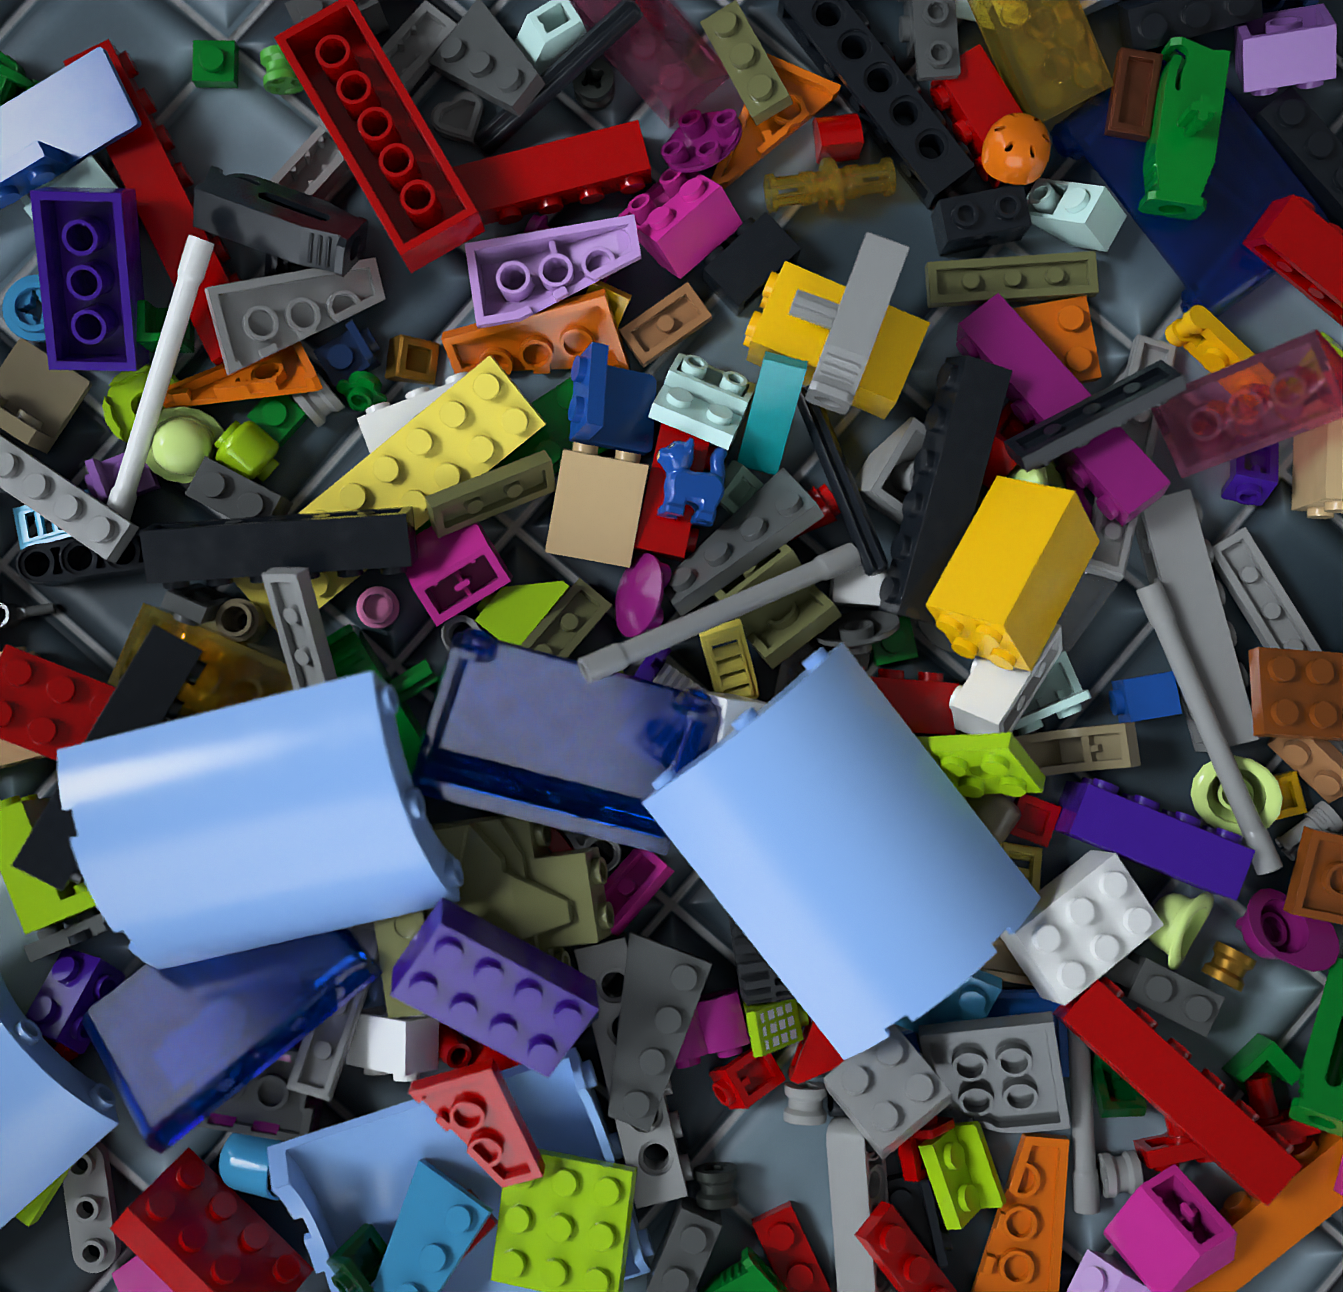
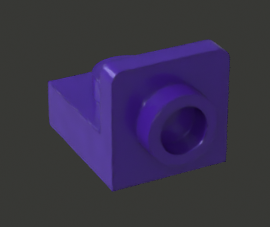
(1253, 476)

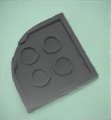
(1000, 1070)

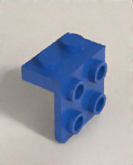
(610, 404)

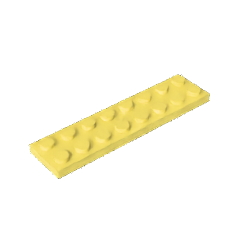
(440, 447)

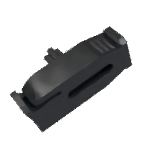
(279, 222)

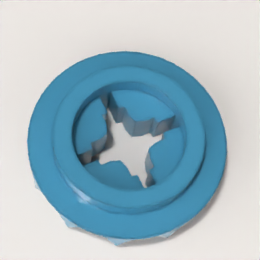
(17, 301)

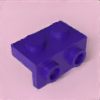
(68, 993)

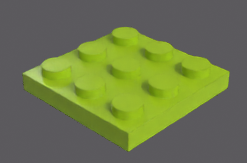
(566, 1226)

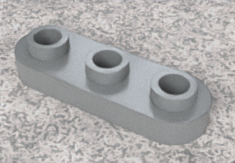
(92, 1229)

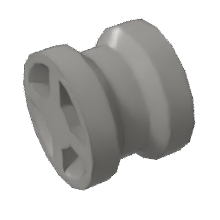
(319, 403)
(805, 1103)
(1119, 1173)

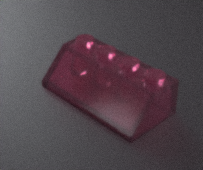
(660, 57)
(1253, 403)

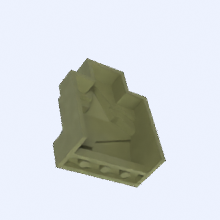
(515, 886)

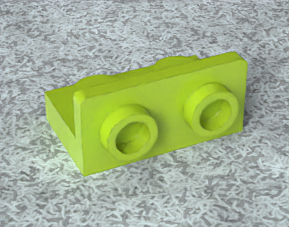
(962, 1173)

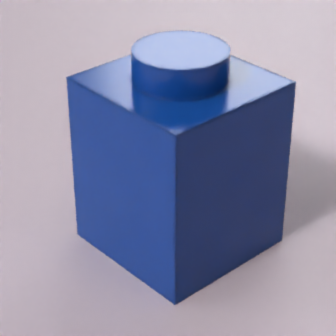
(1145, 697)

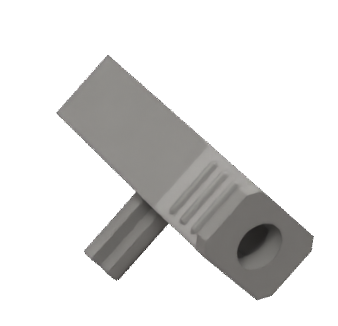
(852, 322)

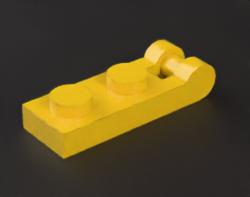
(1206, 339)

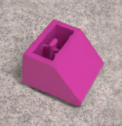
(683, 219)
(455, 571)
(1171, 1233)

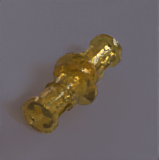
(829, 184)

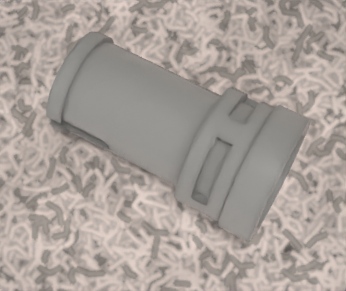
(1319, 817)

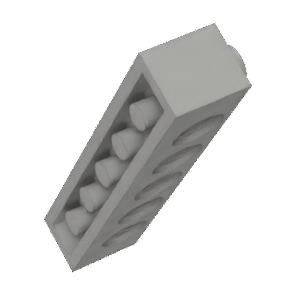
(659, 1179)

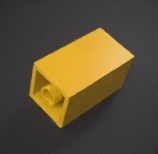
(795, 338)
(1013, 573)

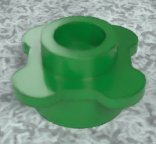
(361, 390)

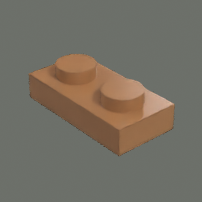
(665, 324)
(1315, 762)

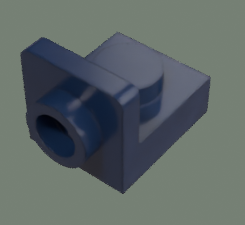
(348, 353)

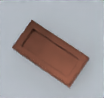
(1133, 94)

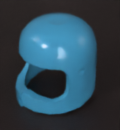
(246, 1164)

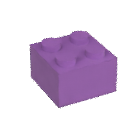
(1286, 50)

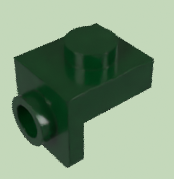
(1114, 1094)
(358, 1260)

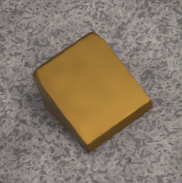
(412, 360)

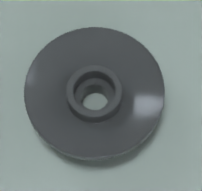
(859, 630)

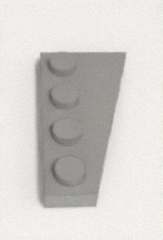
(279, 310)

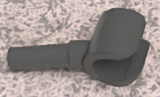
(15, 614)

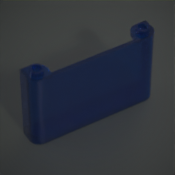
(1241, 186)
(548, 748)
(208, 1027)

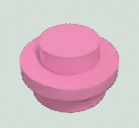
(378, 607)

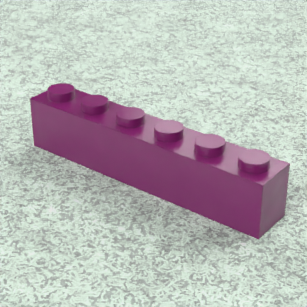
(1043, 386)

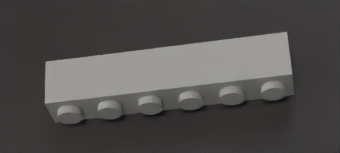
(1182, 560)

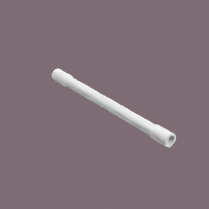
(190, 276)

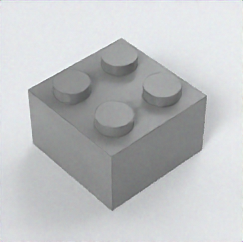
(888, 1092)

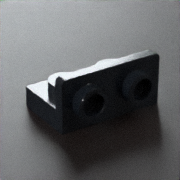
(918, 1207)

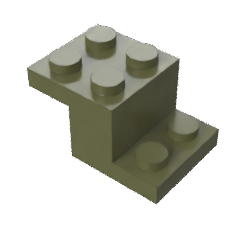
(788, 622)

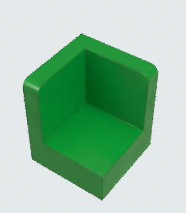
(150, 324)
(1261, 1056)

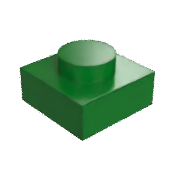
(215, 64)
(278, 417)
(897, 646)

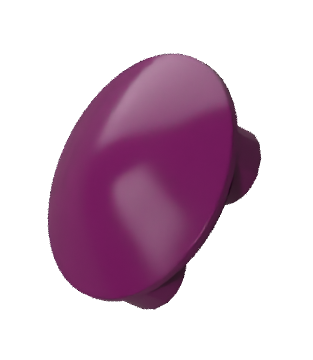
(702, 140)
(641, 595)

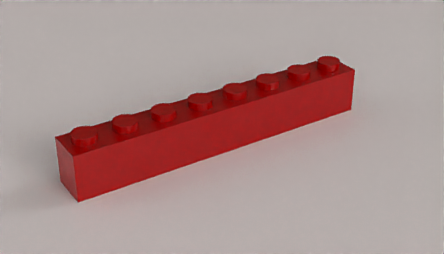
(163, 195)

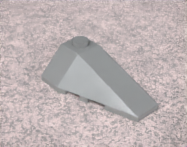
(890, 472)

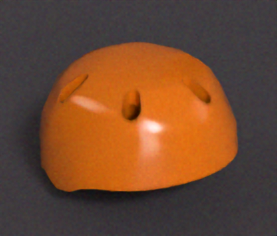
(1022, 136)

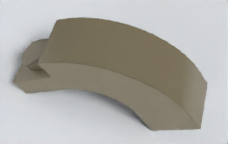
(1083, 748)

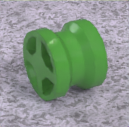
(279, 75)

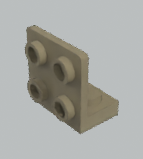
(37, 400)

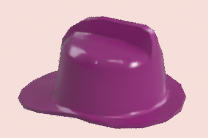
(1285, 936)

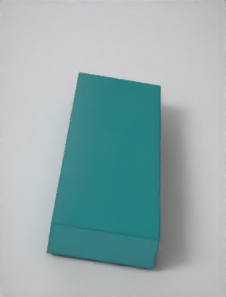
(772, 412)

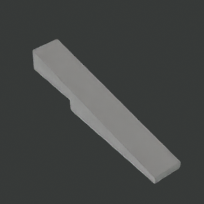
(318, 160)

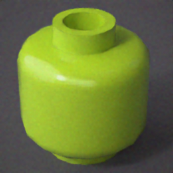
(247, 450)

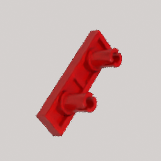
(1174, 1147)

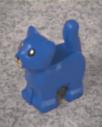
(684, 487)

